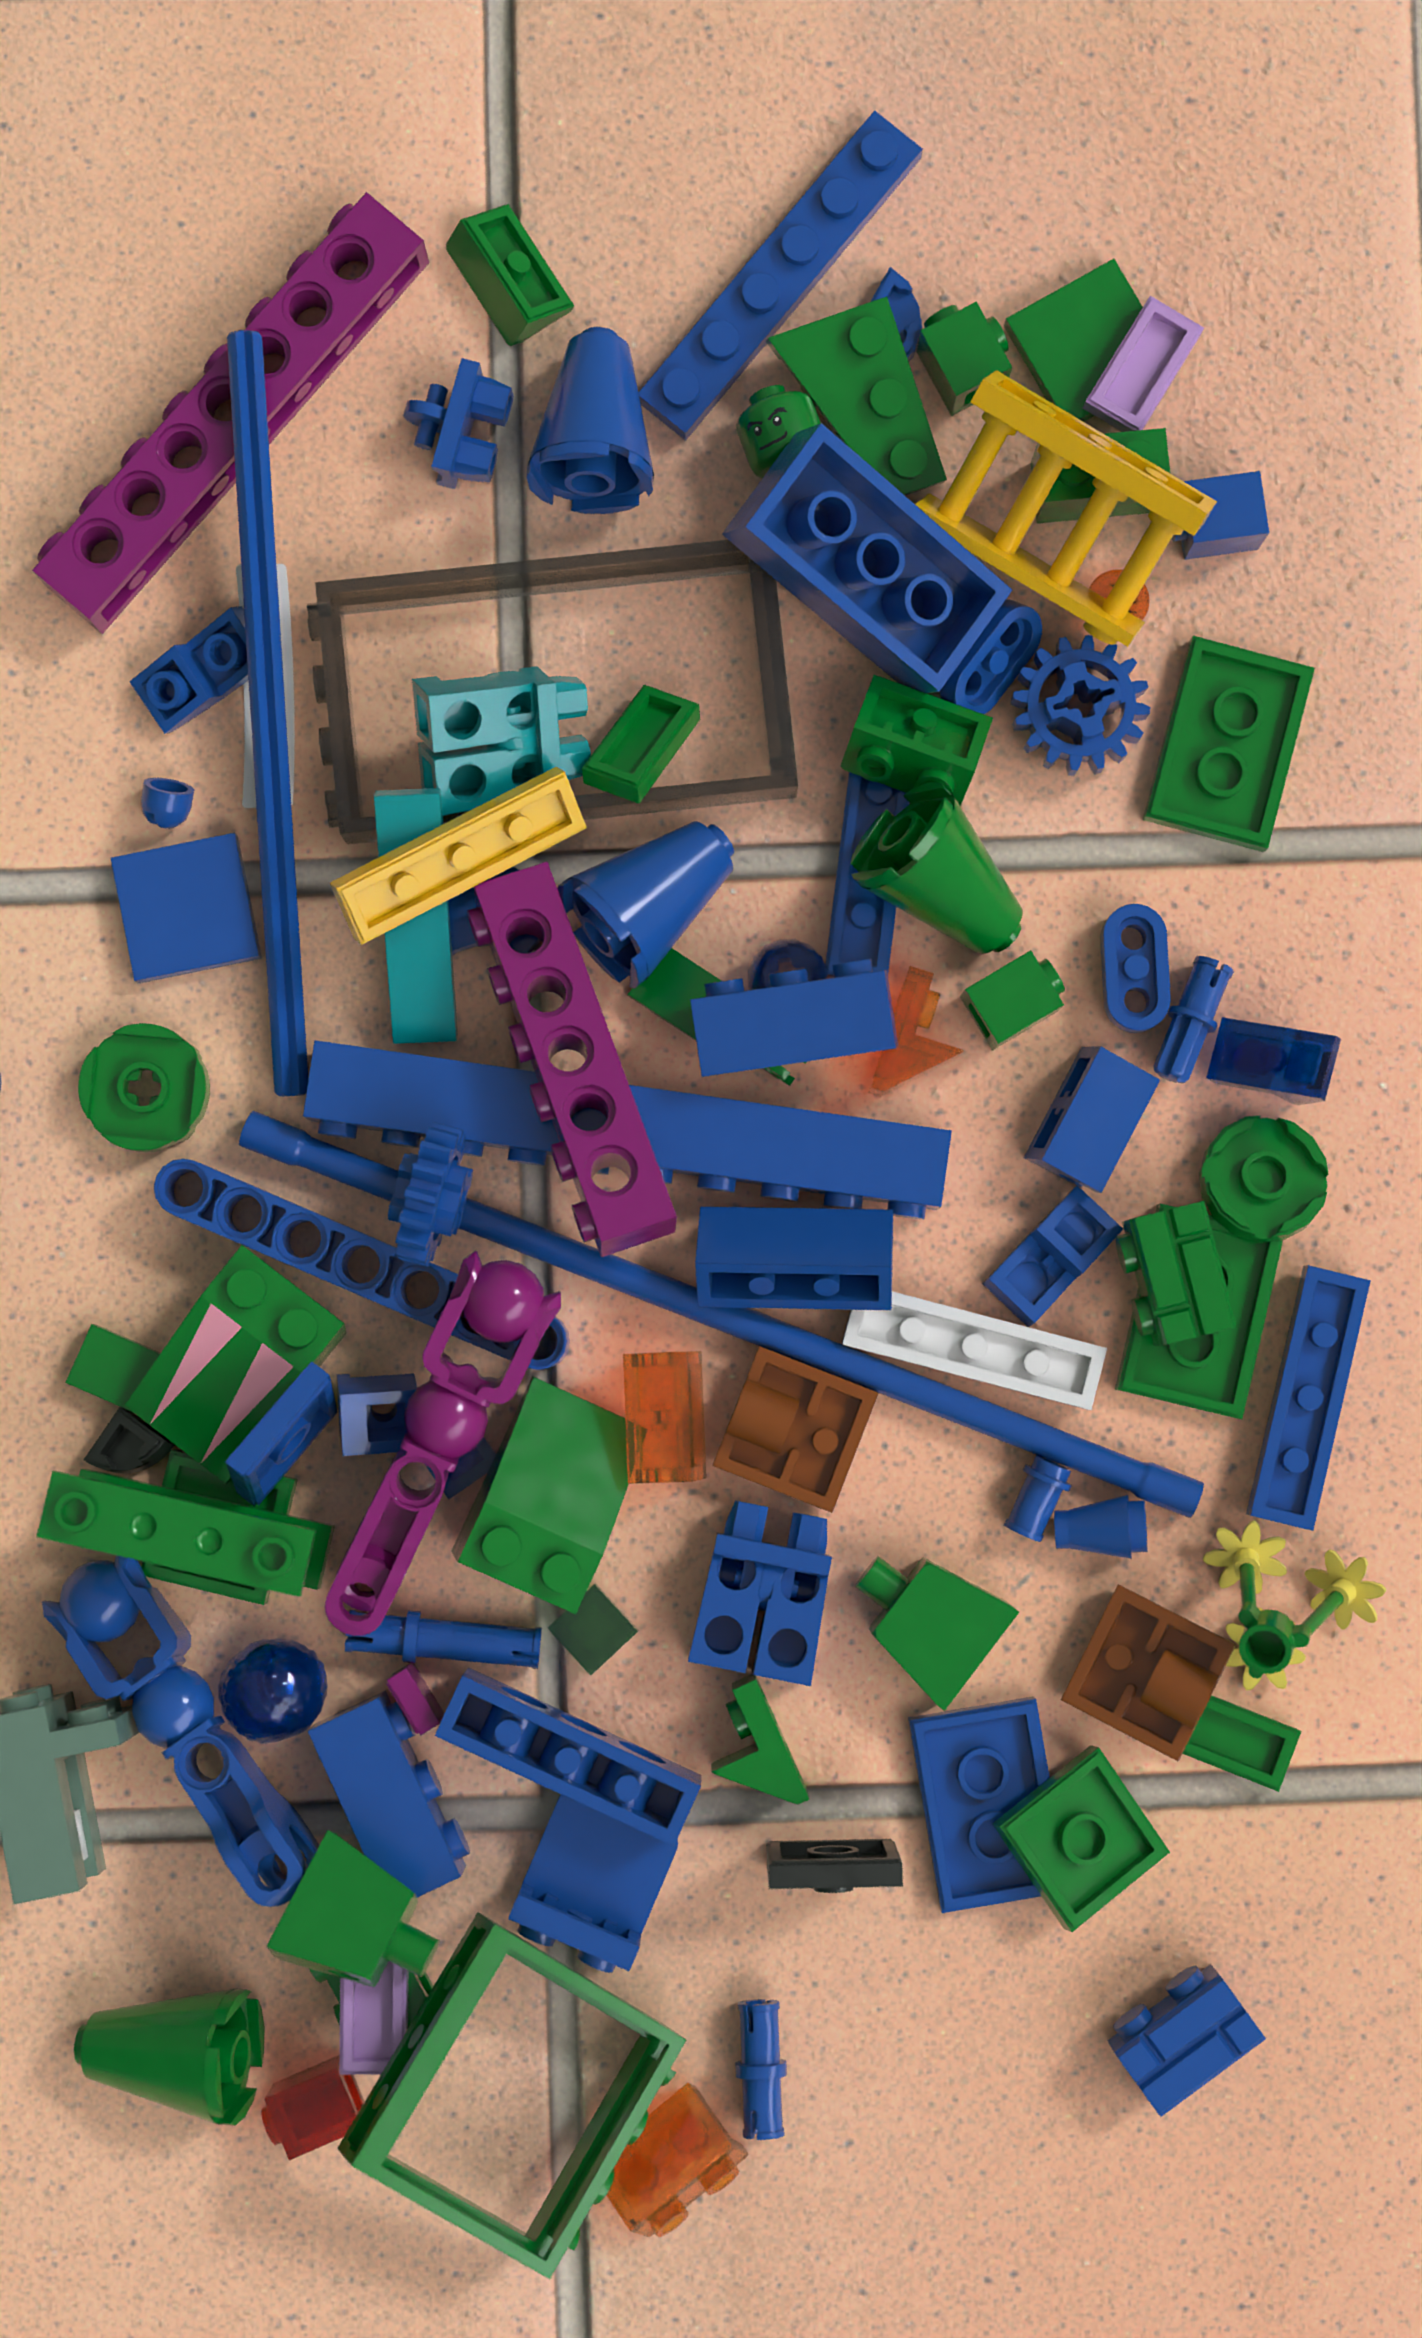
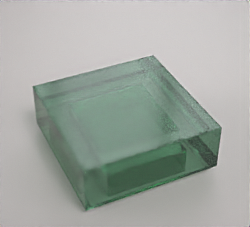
(594, 1630)

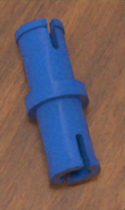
(761, 2069)

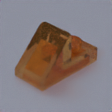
(914, 1053)

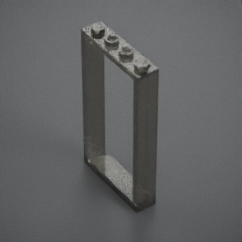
(545, 577)

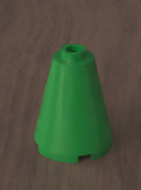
(938, 871)
(179, 2052)

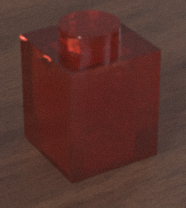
(311, 2108)

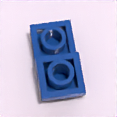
(196, 673)

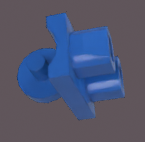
(471, 399)

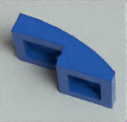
(1052, 1256)

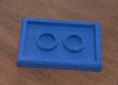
(969, 1774)

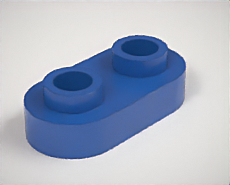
(995, 658)
(1135, 970)

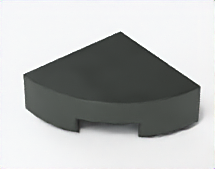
(128, 1445)

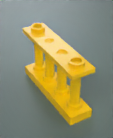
(1117, 475)

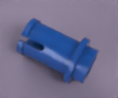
(1038, 1497)

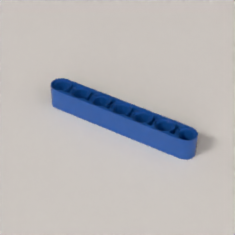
(331, 1259)

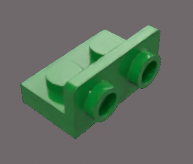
(915, 739)

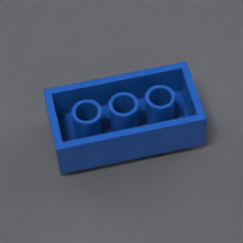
(867, 560)

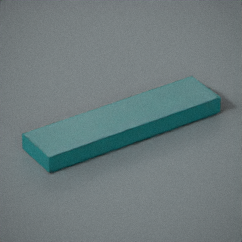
(421, 948)

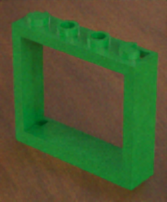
(422, 2051)

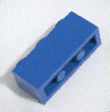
(793, 1019)
(795, 1258)
(390, 1794)

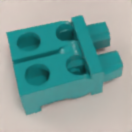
(495, 733)

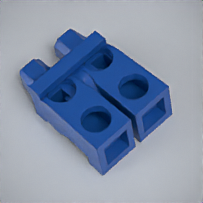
(766, 1577)

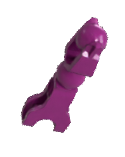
(442, 1423)

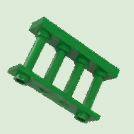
(186, 1531)

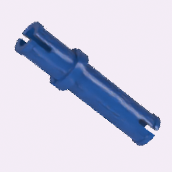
(450, 1641)

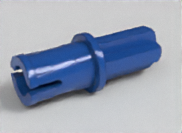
(1192, 1019)

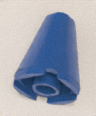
(593, 430)
(646, 898)

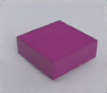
(415, 1699)

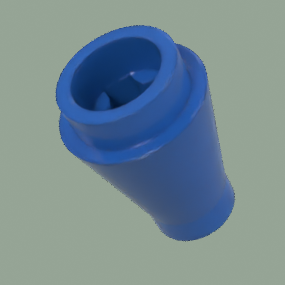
(1105, 1527)

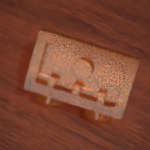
(673, 2164)

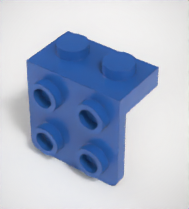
(591, 1886)

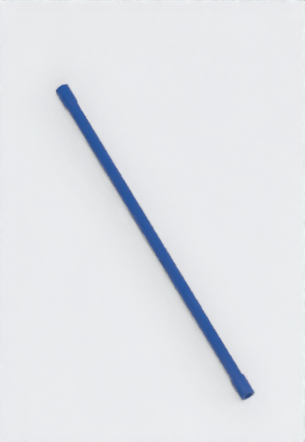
(1143, 1479)

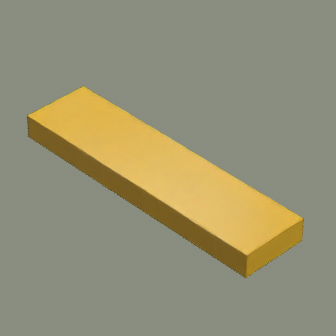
(458, 855)

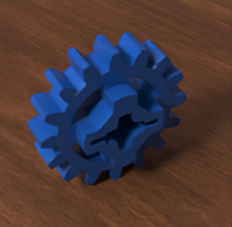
(1074, 679)
(430, 1194)

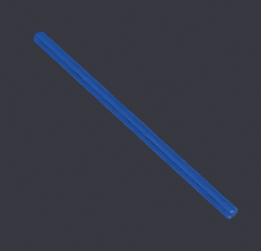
(268, 712)

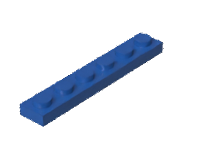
(780, 275)

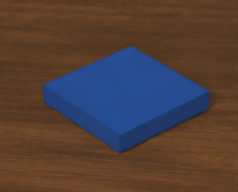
(186, 908)
(282, 1435)

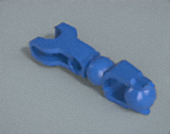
(177, 1713)

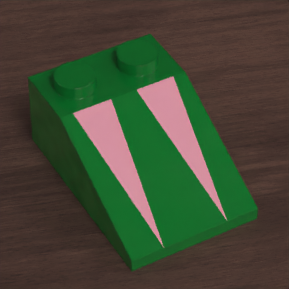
(233, 1360)

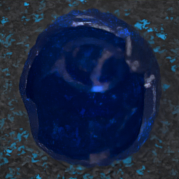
(272, 1690)

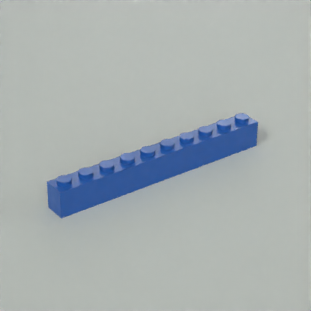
(688, 1132)

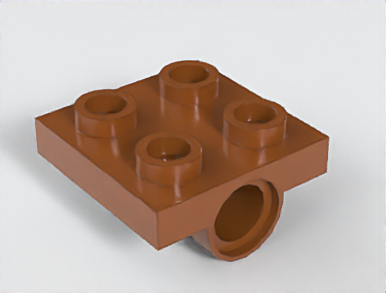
(795, 1429)
(1148, 1672)

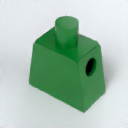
(934, 1623)
(351, 1919)

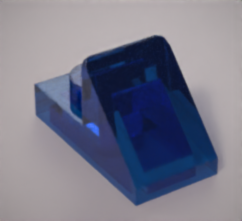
(1274, 1060)

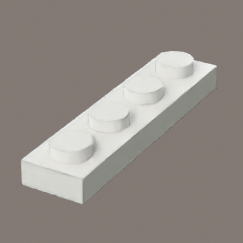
(980, 1349)

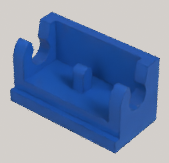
(1092, 1118)

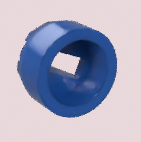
(166, 801)

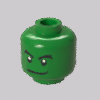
(772, 423)

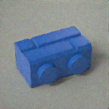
(1184, 2037)

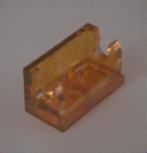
(664, 1417)

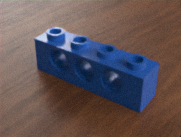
(569, 1756)

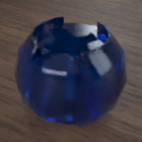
(785, 950)

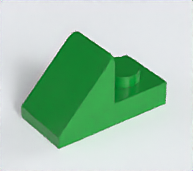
(767, 1762)

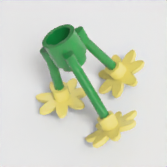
(1270, 1636)

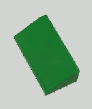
(507, 274)

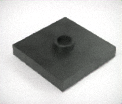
(833, 1864)

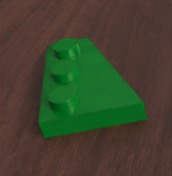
(866, 391)

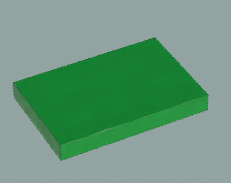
(1228, 744)
(1218, 1367)

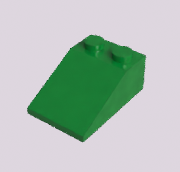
(549, 1497)

